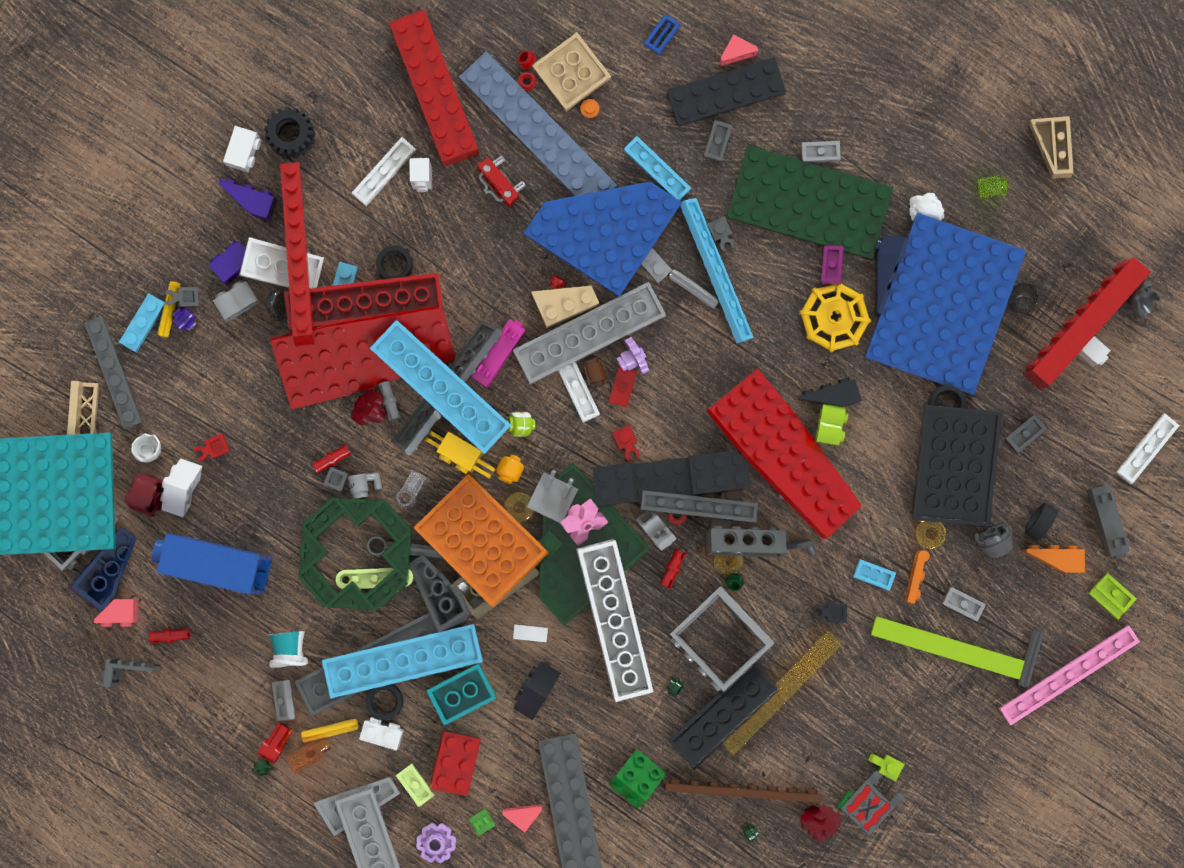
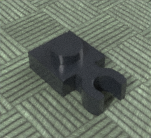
(834, 612)

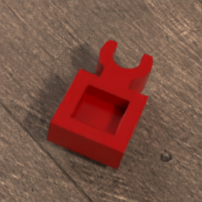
(625, 439)
(214, 447)

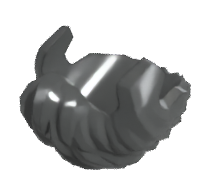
(1142, 298)

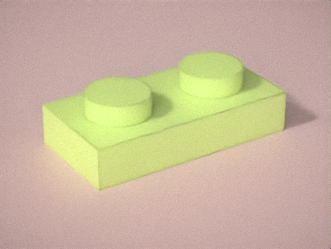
(415, 785)

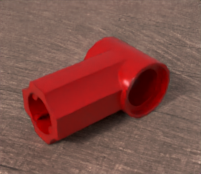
(272, 747)

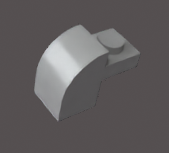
(655, 529)

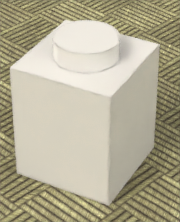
(1095, 352)

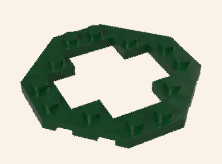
(313, 551)

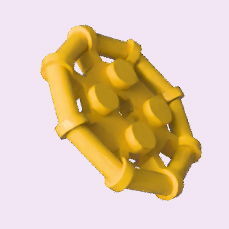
(828, 325)

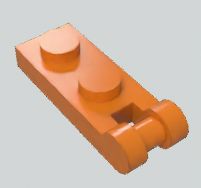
(917, 575)

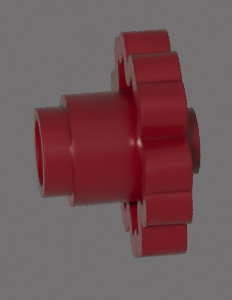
(368, 408)
(820, 822)

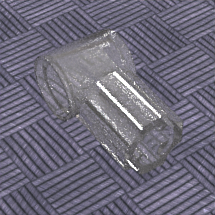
(411, 487)

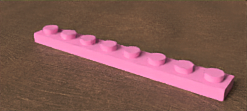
(1069, 675)

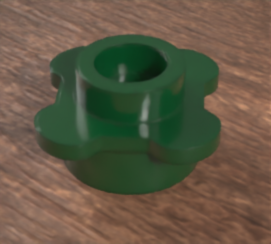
(262, 768)

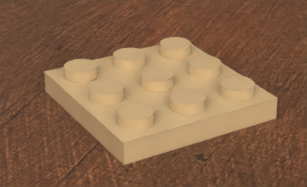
(571, 71)

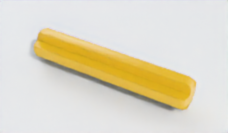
(168, 310)
(329, 730)

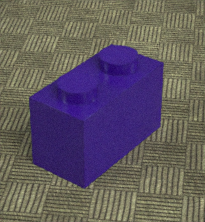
(228, 264)

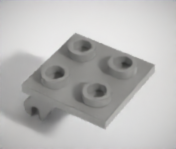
(552, 497)

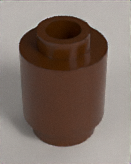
(595, 372)

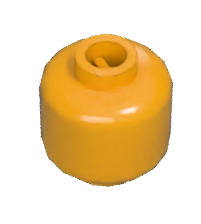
(509, 469)

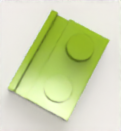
(1112, 596)

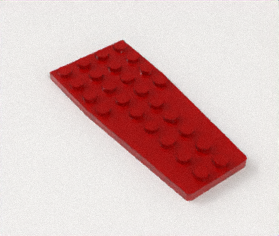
(343, 358)
(784, 453)

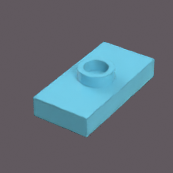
(874, 574)

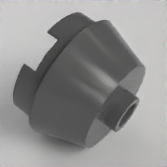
(995, 540)

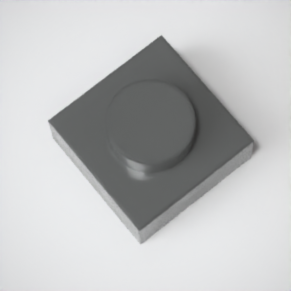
(336, 479)

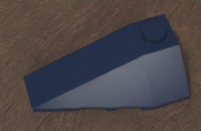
(888, 256)
(101, 576)

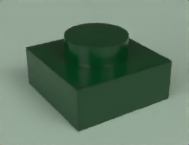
(550, 543)

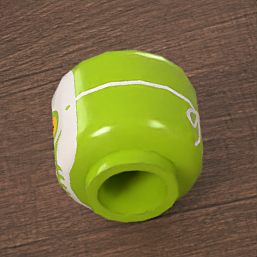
(521, 424)

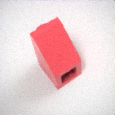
(119, 611)

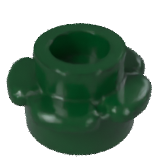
(734, 581)
(675, 687)
(751, 833)

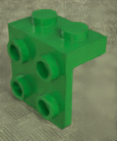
(637, 779)

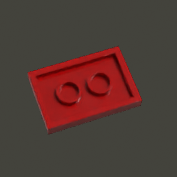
(454, 763)

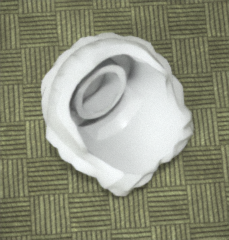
(926, 205)

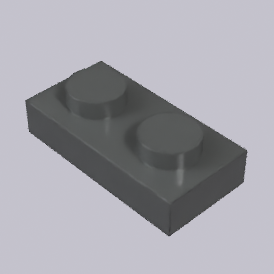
(718, 141)
(1025, 433)

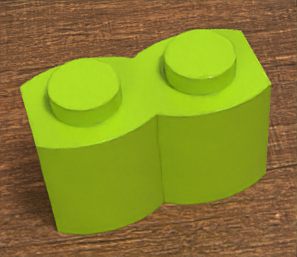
(831, 424)

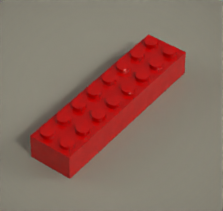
(434, 88)
(371, 298)
(1086, 323)

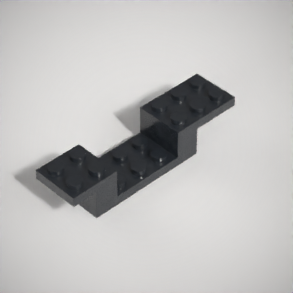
(681, 476)

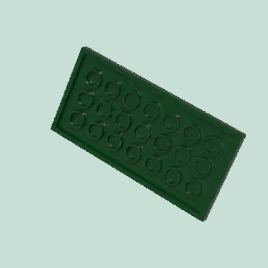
(809, 202)

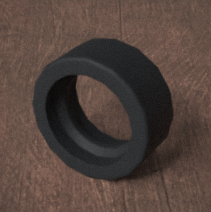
(391, 250)
(949, 389)
(1041, 521)
(384, 716)

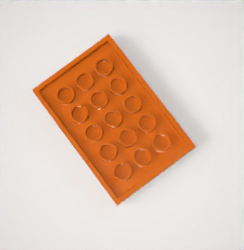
(481, 540)

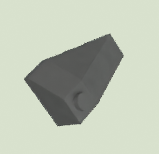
(440, 596)

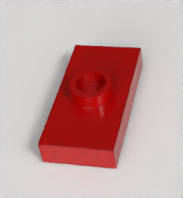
(622, 387)

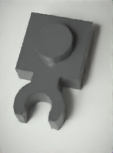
(720, 231)
(185, 297)

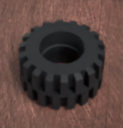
(286, 118)

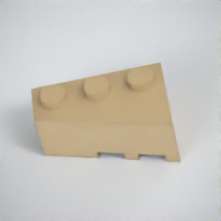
(1055, 145)
(564, 304)

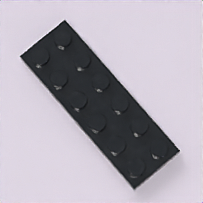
(726, 91)
(723, 716)

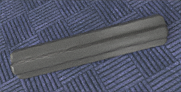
(1030, 658)

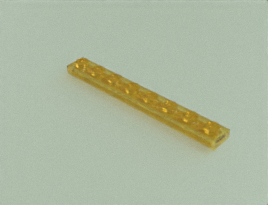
(787, 685)

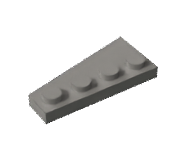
(384, 790)

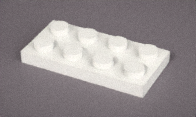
(269, 264)

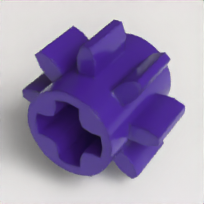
(184, 319)

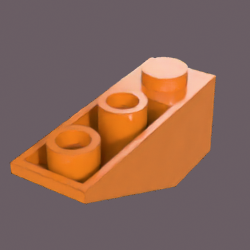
(1063, 560)

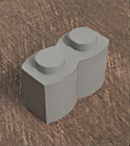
(235, 301)

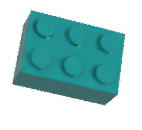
(462, 694)

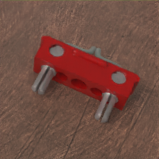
(497, 181)

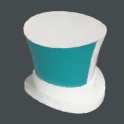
(287, 649)

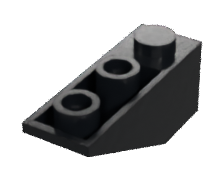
(842, 394)

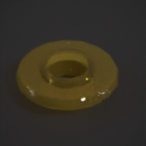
(510, 502)
(930, 543)
(726, 570)

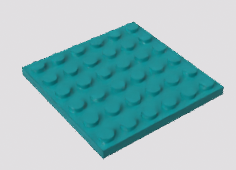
(56, 494)

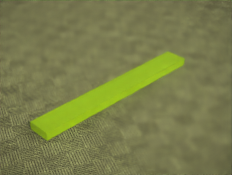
(947, 647)

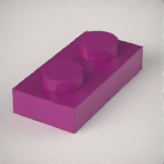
(832, 265)

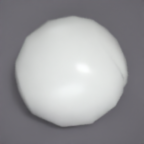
(146, 448)

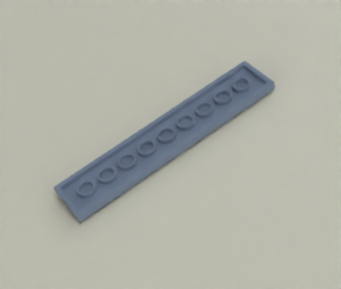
(534, 127)

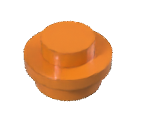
(589, 108)

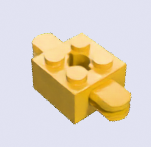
(459, 452)

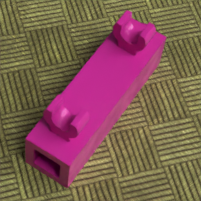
(499, 353)

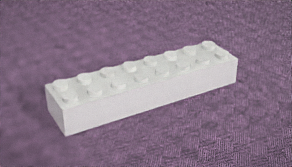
(614, 620)

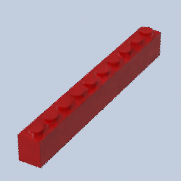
(297, 254)

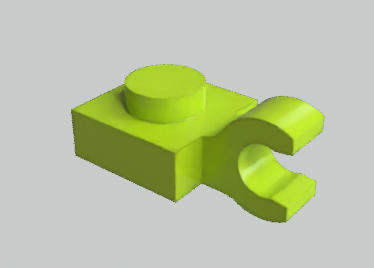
(888, 766)

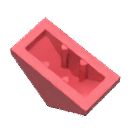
(738, 50)
(522, 816)

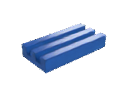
(653, 47)

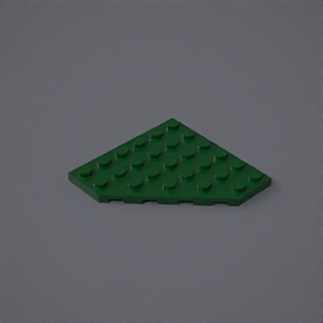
(561, 575)

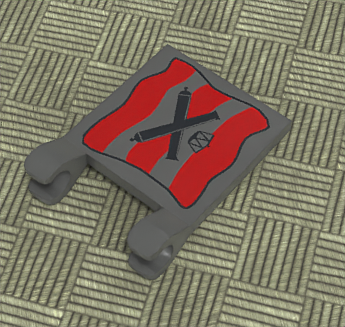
(868, 806)

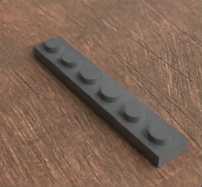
(113, 372)
(699, 506)

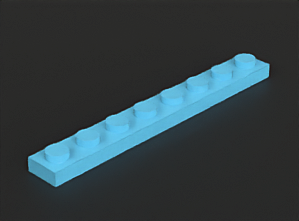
(716, 270)

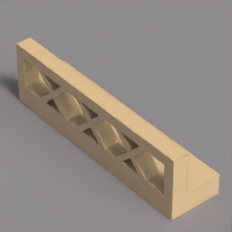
(76, 405)

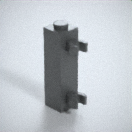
(1108, 521)

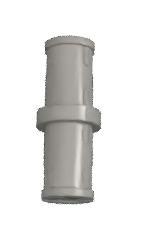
(389, 401)

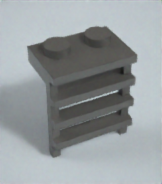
(113, 669)

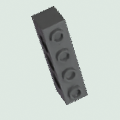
(717, 547)

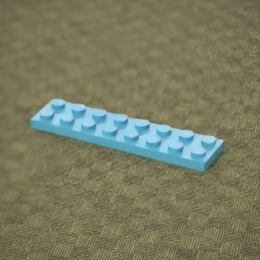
(440, 387)
(402, 661)

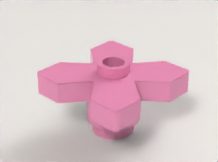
(582, 520)

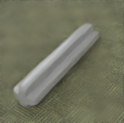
(693, 288)

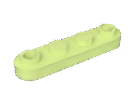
(366, 577)

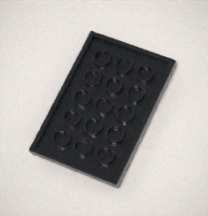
(956, 465)

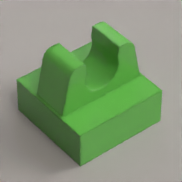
(482, 822)

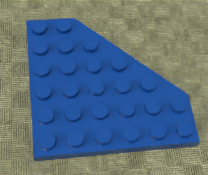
(605, 230)

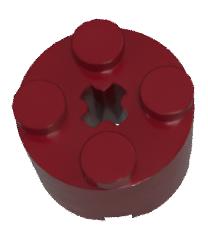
(145, 494)

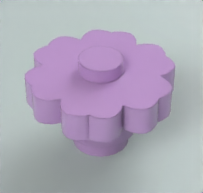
(633, 357)
(436, 842)

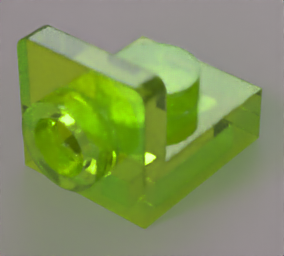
(992, 186)

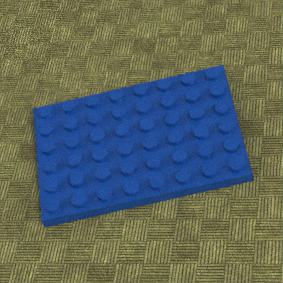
(945, 303)

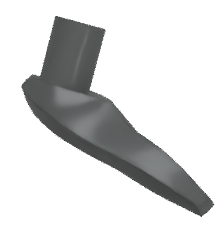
(802, 544)

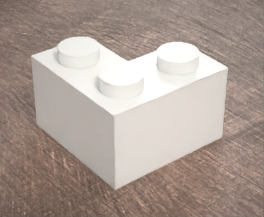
(179, 487)

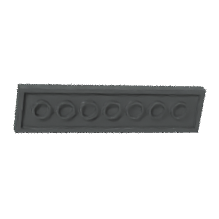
(464, 365)
(314, 685)
(569, 802)

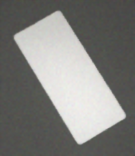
(530, 633)

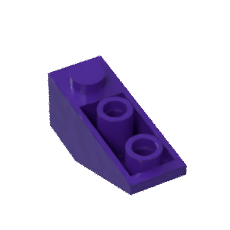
(255, 203)

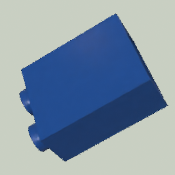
(212, 563)

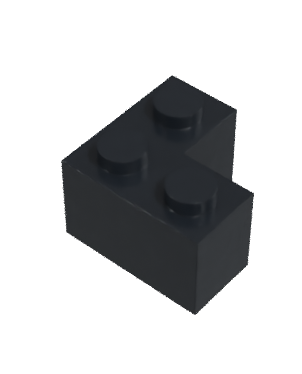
(535, 690)

